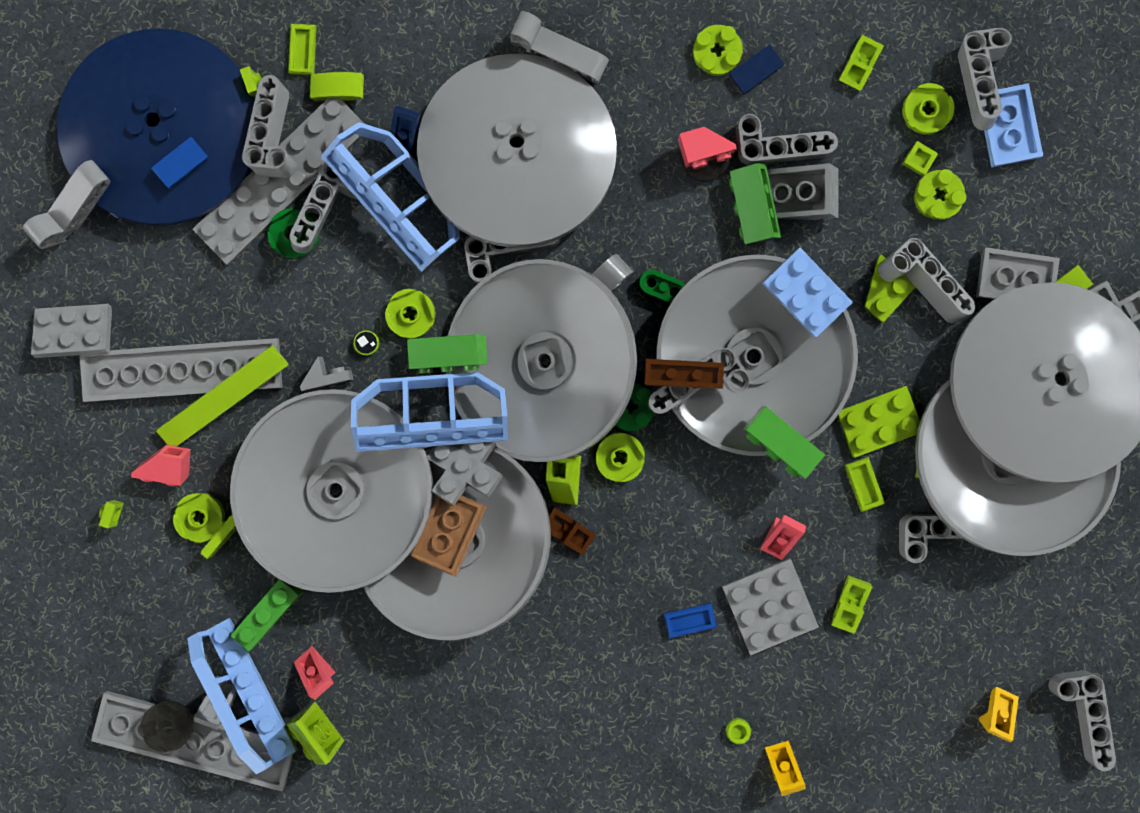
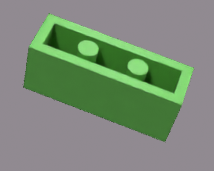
(754, 204)
(447, 353)
(783, 443)
(266, 614)

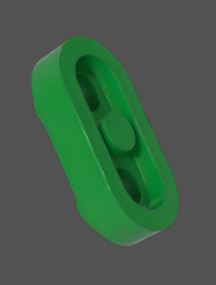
(663, 285)

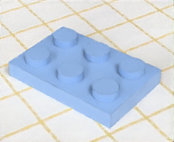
(1016, 132)
(807, 292)

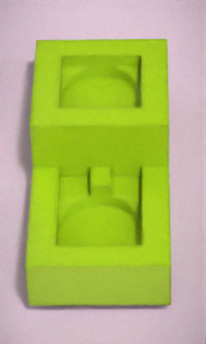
(861, 62)
(337, 85)
(850, 604)

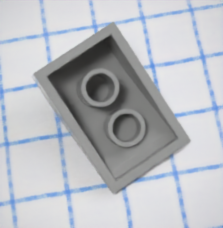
(805, 192)

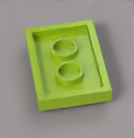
(879, 421)

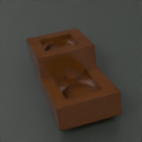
(570, 531)

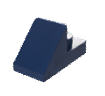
(405, 127)

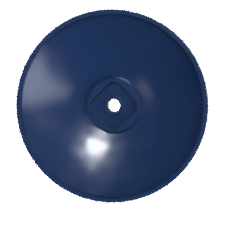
(195, 96)

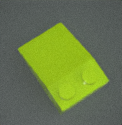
(315, 734)

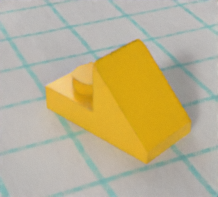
(1001, 714)
(785, 768)

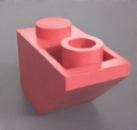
(703, 146)
(167, 466)

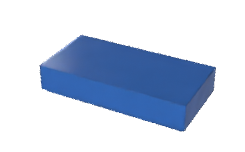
(180, 162)
(690, 620)

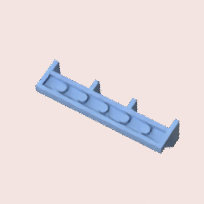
(376, 200)
(428, 433)
(252, 692)

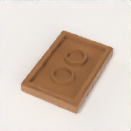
(449, 534)

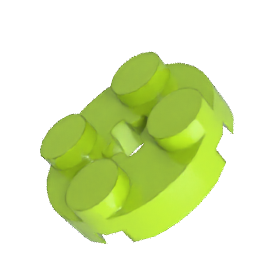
(729, 58)
(916, 117)
(925, 192)
(398, 307)
(606, 453)
(186, 511)

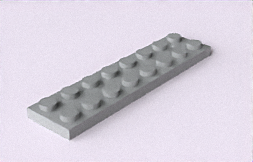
(259, 198)
(168, 369)
(206, 750)

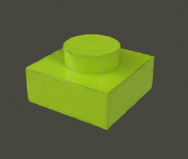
(251, 80)
(920, 158)
(110, 513)

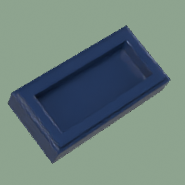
(756, 69)

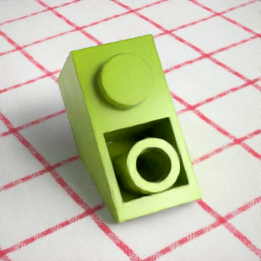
(563, 479)

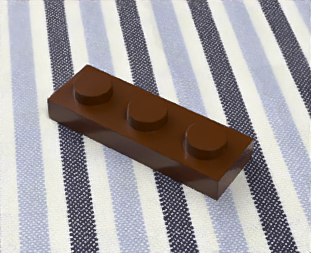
(684, 373)

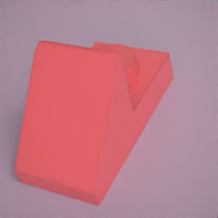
(782, 536)
(314, 672)

